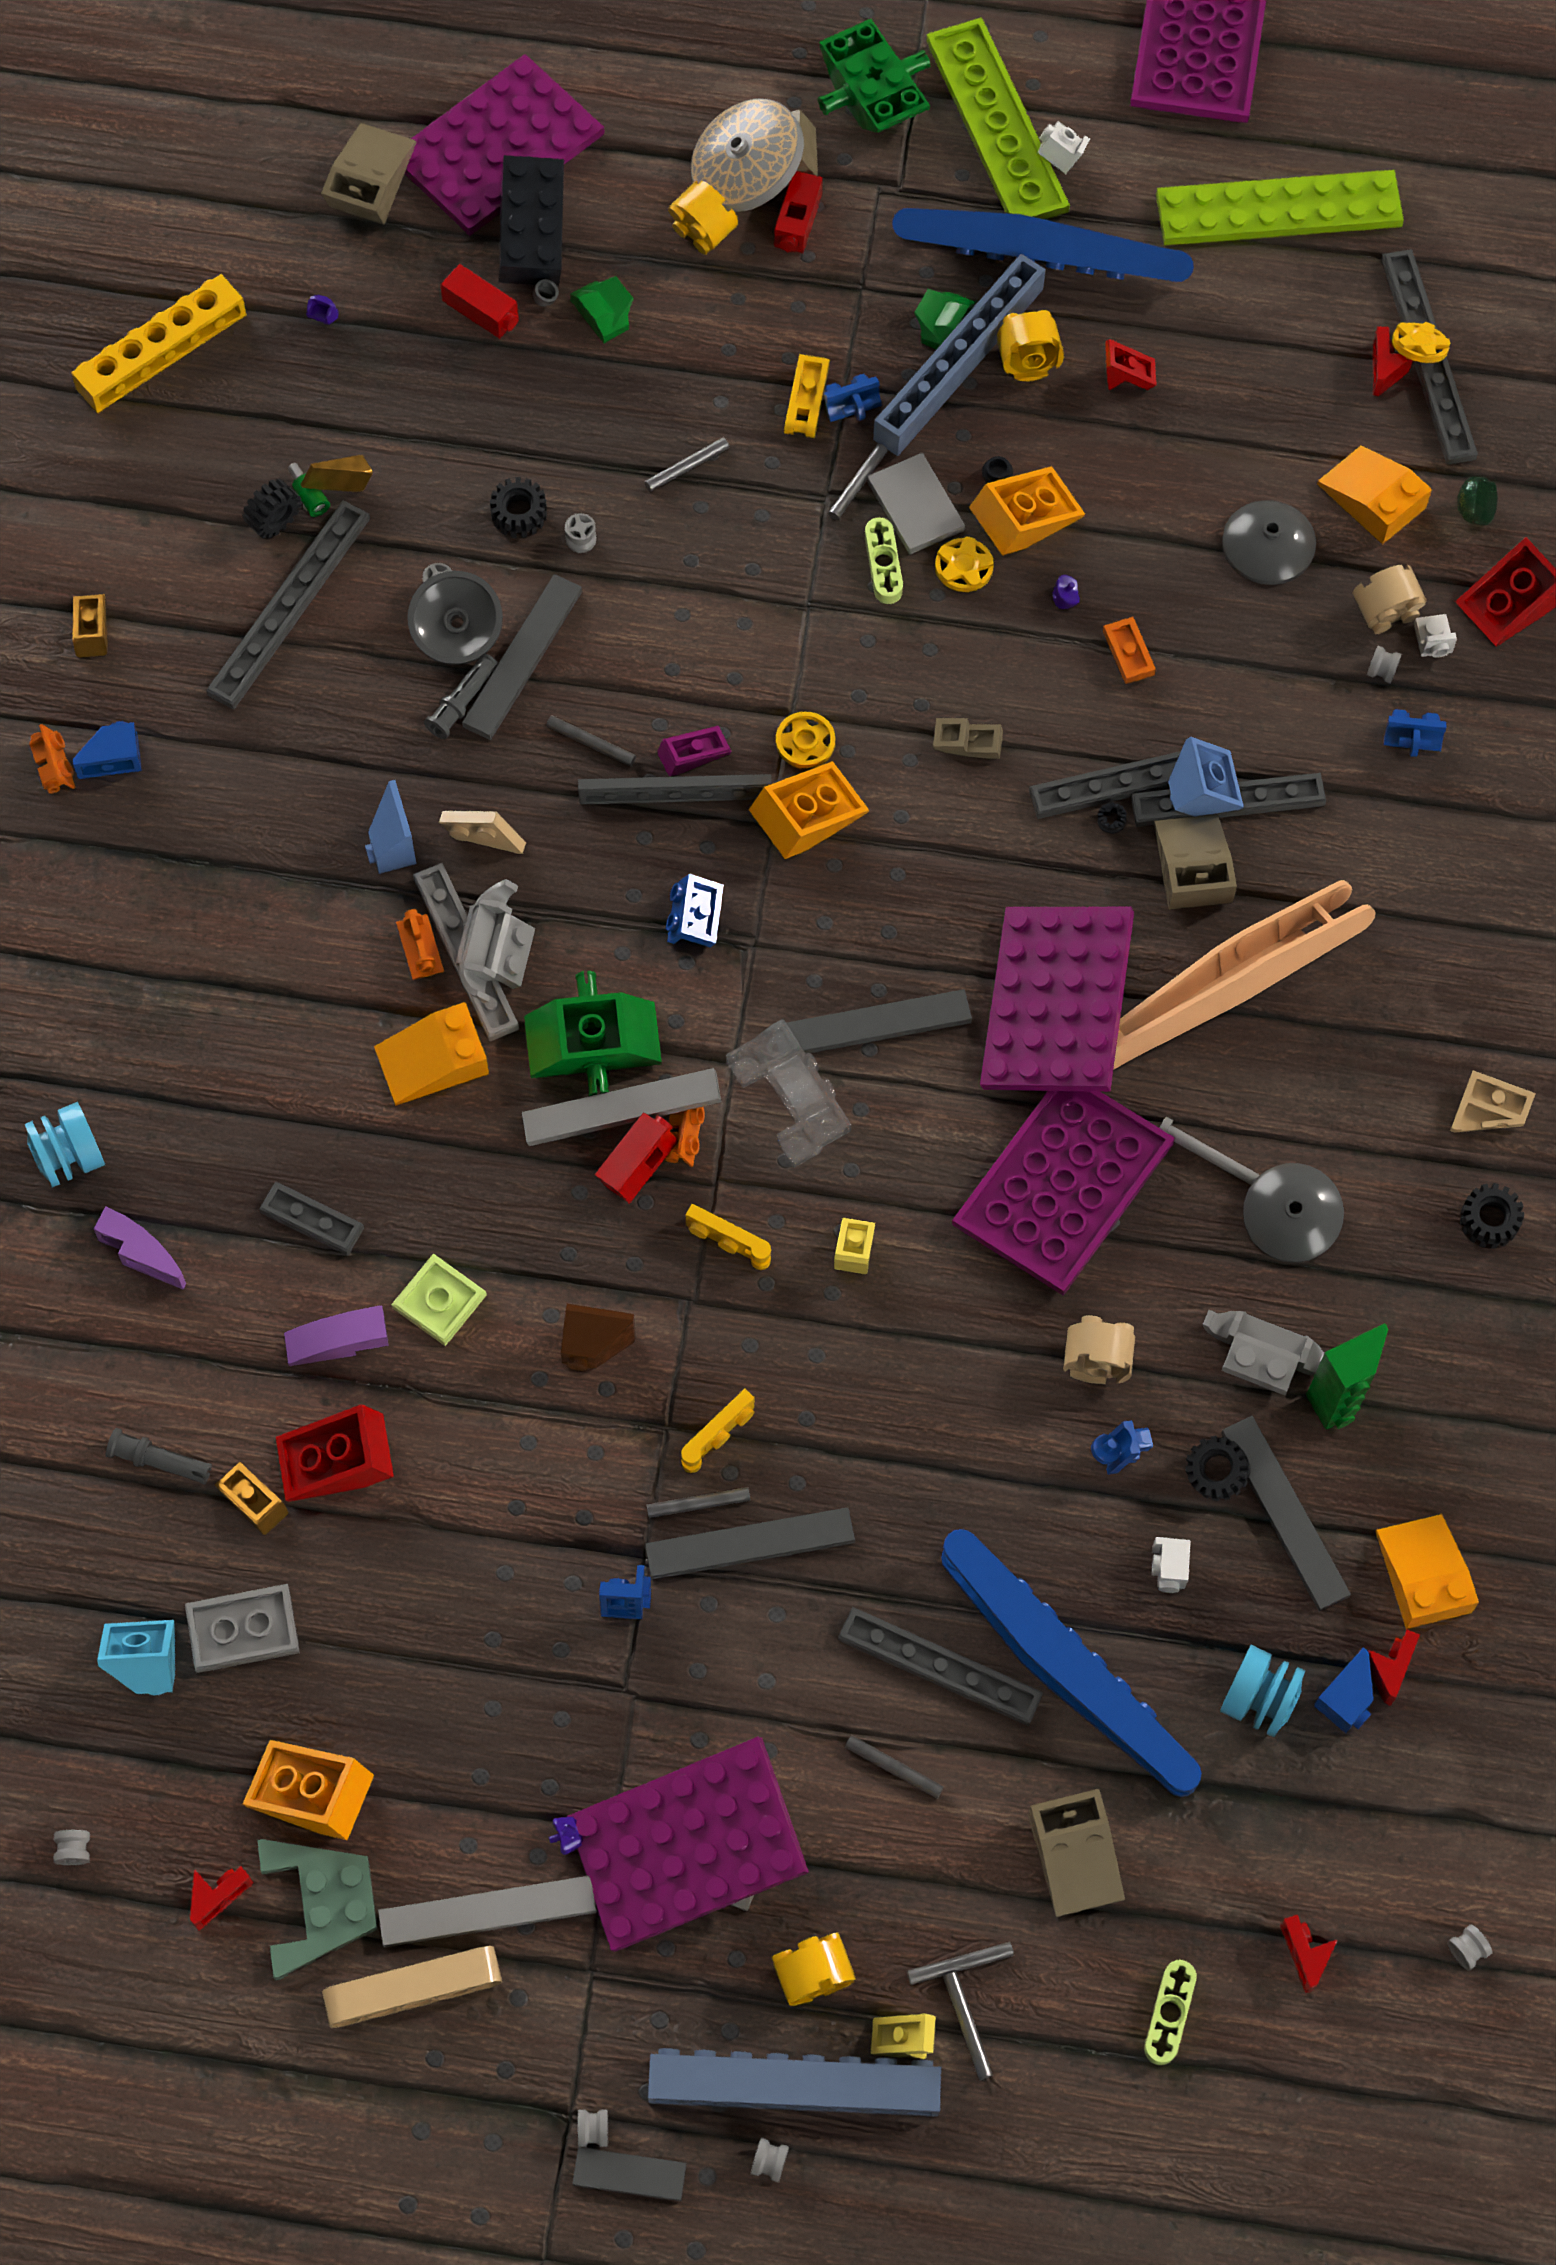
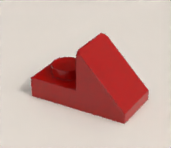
(1387, 365)
(1129, 366)
(1390, 1673)
(208, 1902)
(1308, 1961)

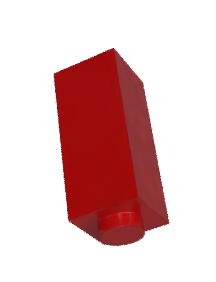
(798, 212)
(480, 301)
(637, 1156)

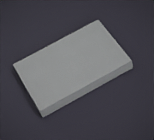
(916, 503)
(242, 1628)

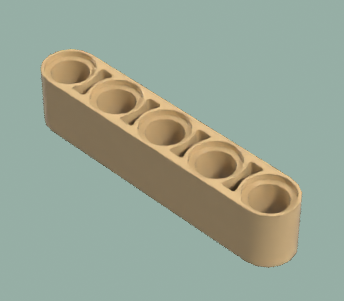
(411, 1986)

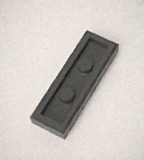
(311, 1218)
(629, 2174)

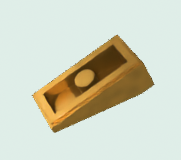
(340, 474)
(89, 625)
(252, 1498)

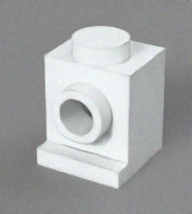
(1061, 146)
(1171, 1563)

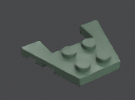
(334, 1898)

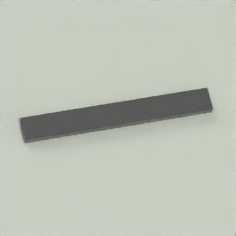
(1436, 377)
(288, 605)

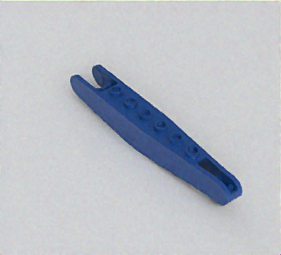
(1041, 240)
(1065, 1664)

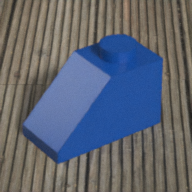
(109, 752)
(1349, 1695)

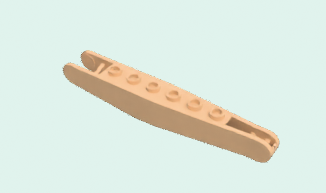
(1241, 969)

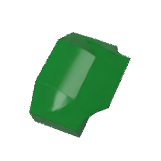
(604, 307)
(940, 315)

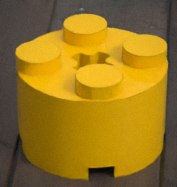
(702, 216)
(1029, 345)
(813, 1969)

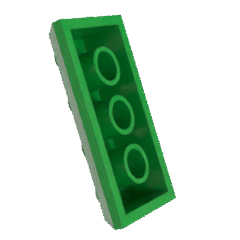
(1346, 1377)

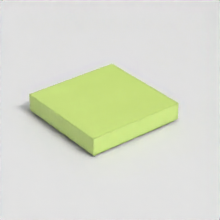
(439, 1299)

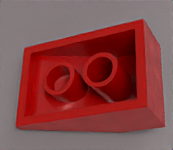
(1511, 593)
(335, 1454)

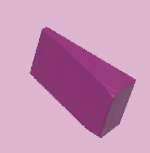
(692, 750)

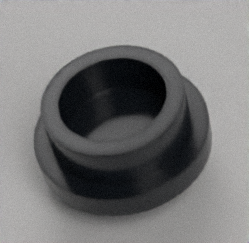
(996, 469)

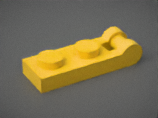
(807, 395)
(729, 1236)
(717, 1431)

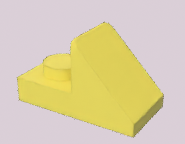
(854, 1246)
(903, 2036)

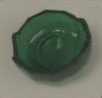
(1477, 500)

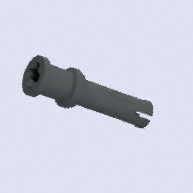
(453, 705)
(143, 1452)

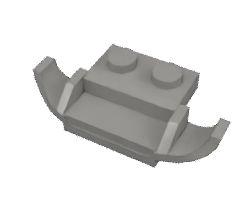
(493, 942)
(1262, 1350)

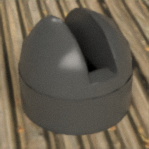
(545, 293)

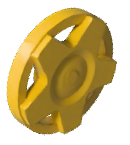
(1420, 342)
(964, 564)
(805, 740)

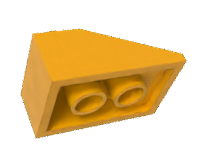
(1376, 492)
(1025, 509)
(807, 809)
(432, 1055)
(1427, 1571)
(309, 1788)

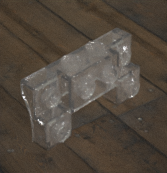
(798, 1085)

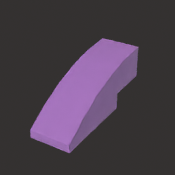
(137, 1247)
(336, 1336)

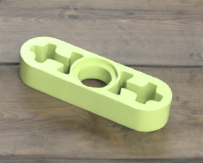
(879, 572)
(1186, 1989)

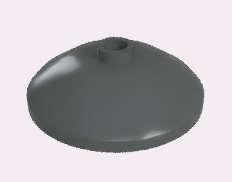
(1264, 555)
(452, 597)
(1290, 1235)

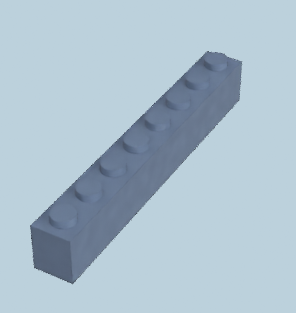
(957, 355)
(794, 2083)

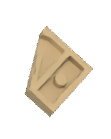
(482, 828)
(1491, 1105)

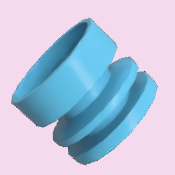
(64, 1144)
(1263, 1691)

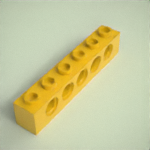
(153, 357)

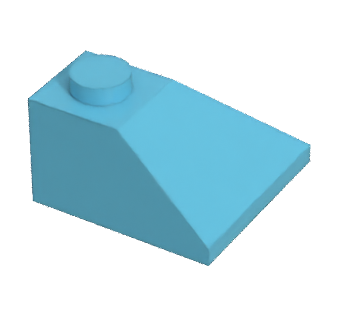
(140, 1655)

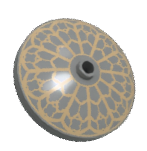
(749, 153)

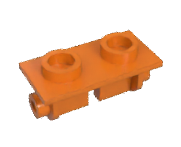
(49, 747)
(419, 945)
(687, 1135)

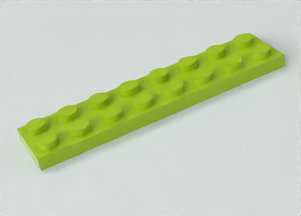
(997, 120)
(1279, 207)

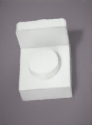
(1434, 636)

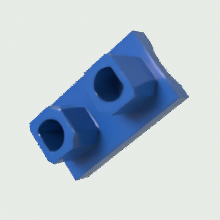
(853, 398)
(1414, 733)
(1121, 1446)

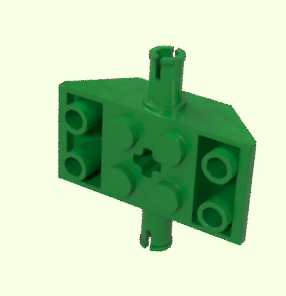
(871, 78)
(622, 1039)

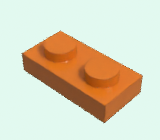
(1129, 650)

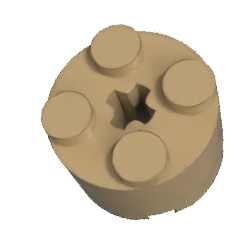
(1390, 598)
(1099, 1350)

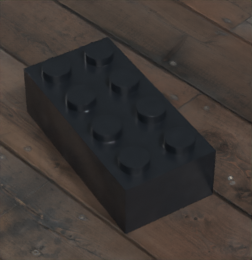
(531, 220)

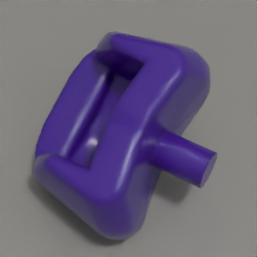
(322, 309)
(1065, 592)
(567, 1834)

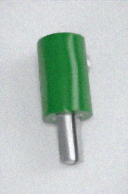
(313, 499)

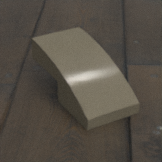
(967, 739)

